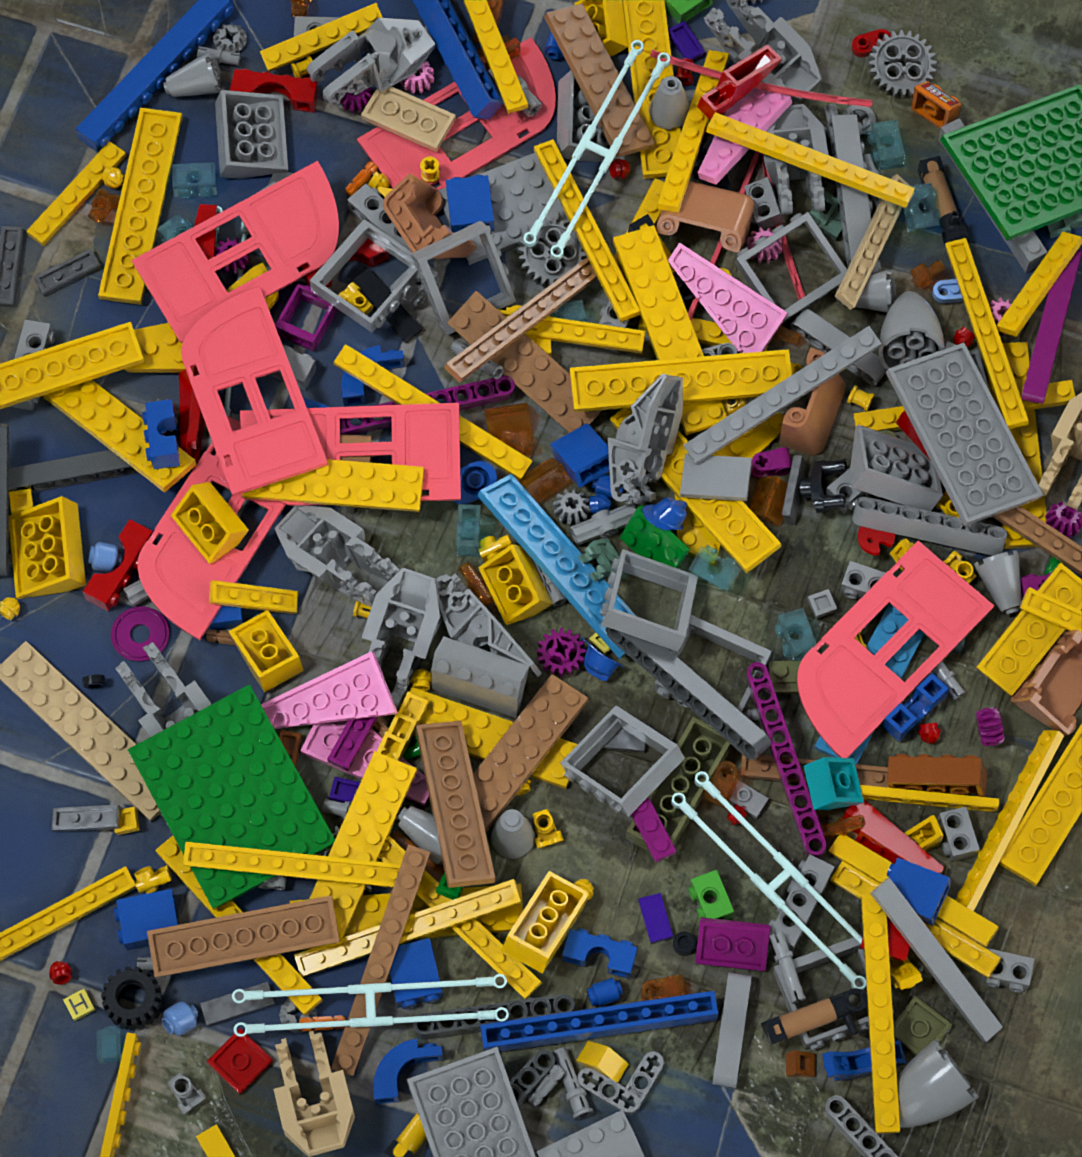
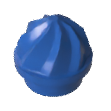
(599, 502)

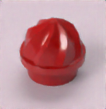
(619, 169)
(964, 336)
(929, 732)
(60, 972)

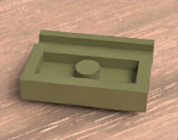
(784, 676)

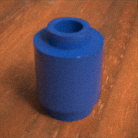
(552, 49)
(602, 485)
(604, 992)

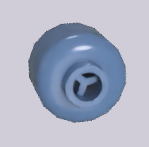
(104, 557)
(180, 1018)

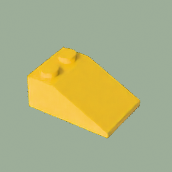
(266, 651)

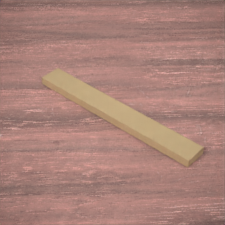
(868, 251)

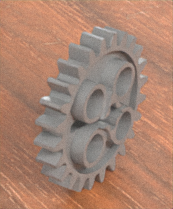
(900, 45)
(538, 263)

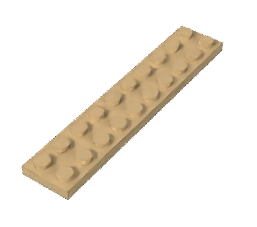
(77, 723)

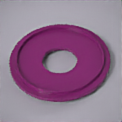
(139, 616)

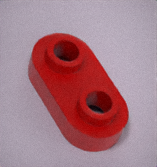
(869, 39)

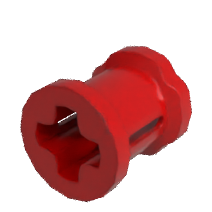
(685, 75)

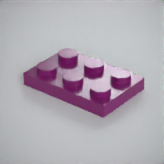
(732, 944)

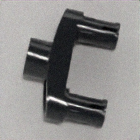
(816, 485)

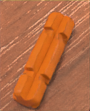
(361, 178)
(322, 1019)

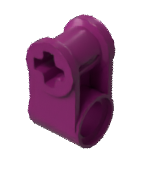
(771, 463)

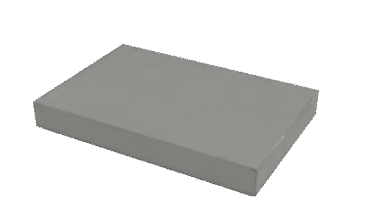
(716, 478)

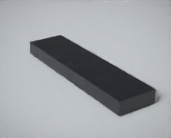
(377, 293)

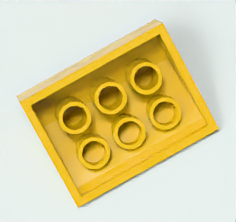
(47, 549)

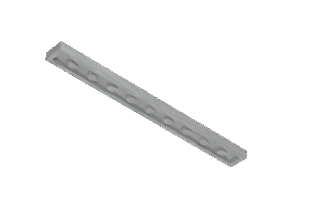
(782, 395)

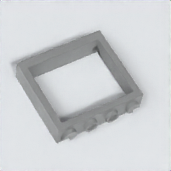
(778, 233)
(493, 253)
(341, 256)
(657, 573)
(724, 639)
(596, 740)
(812, 960)

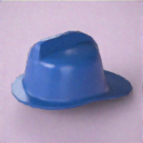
(475, 478)
(666, 514)
(598, 664)

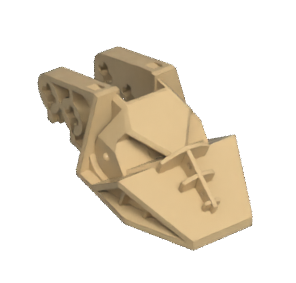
(1065, 442)
(318, 1126)

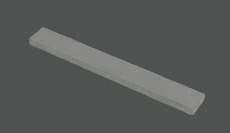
(936, 960)

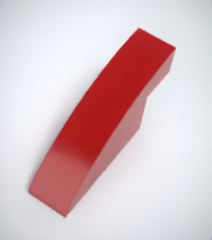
(738, 81)

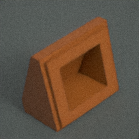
(800, 1064)

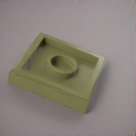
(919, 1026)

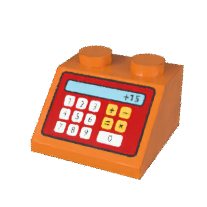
(935, 104)

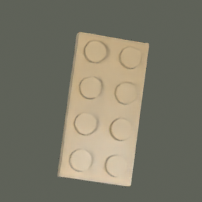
(409, 117)

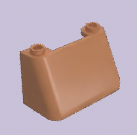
(715, 210)
(413, 212)
(810, 428)
(1055, 685)

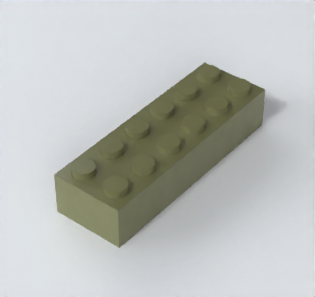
(703, 752)

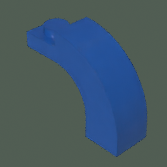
(354, 389)
(855, 1063)
(394, 1064)

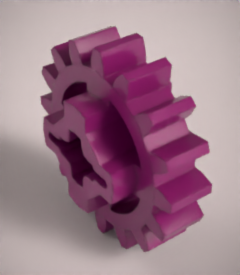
(554, 656)

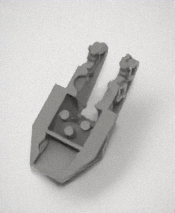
(398, 53)
(798, 64)
(805, 129)
(645, 440)
(324, 545)
(407, 610)
(473, 623)
(191, 696)

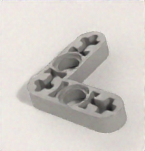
(630, 1090)

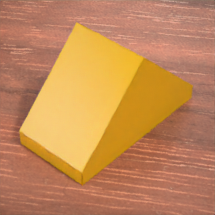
(926, 833)
(603, 1060)

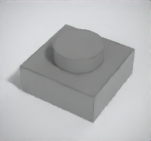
(822, 604)

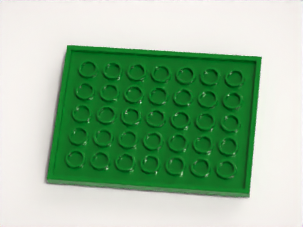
(1025, 162)
(232, 785)

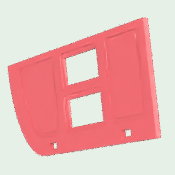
(399, 156)
(288, 222)
(236, 347)
(420, 437)
(177, 573)
(850, 688)

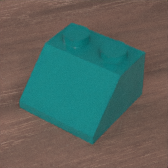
(833, 783)

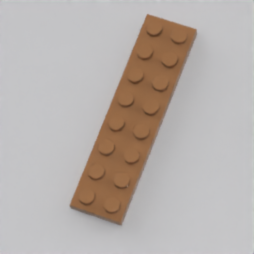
(596, 76)
(525, 363)
(525, 746)
(455, 804)
(243, 936)

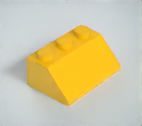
(609, 23)
(209, 521)
(515, 584)

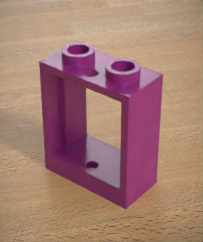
(297, 335)

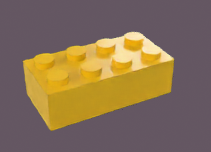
(545, 922)

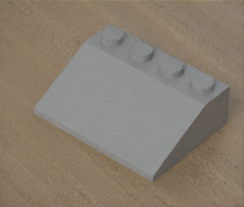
(573, 120)
(250, 134)
(893, 470)
(479, 676)
(602, 1139)

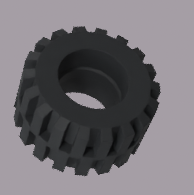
(132, 1017)

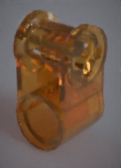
(723, 784)
(664, 988)

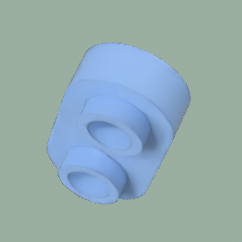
(952, 290)

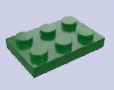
(652, 541)

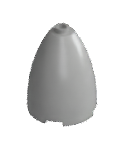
(909, 331)
(931, 1088)

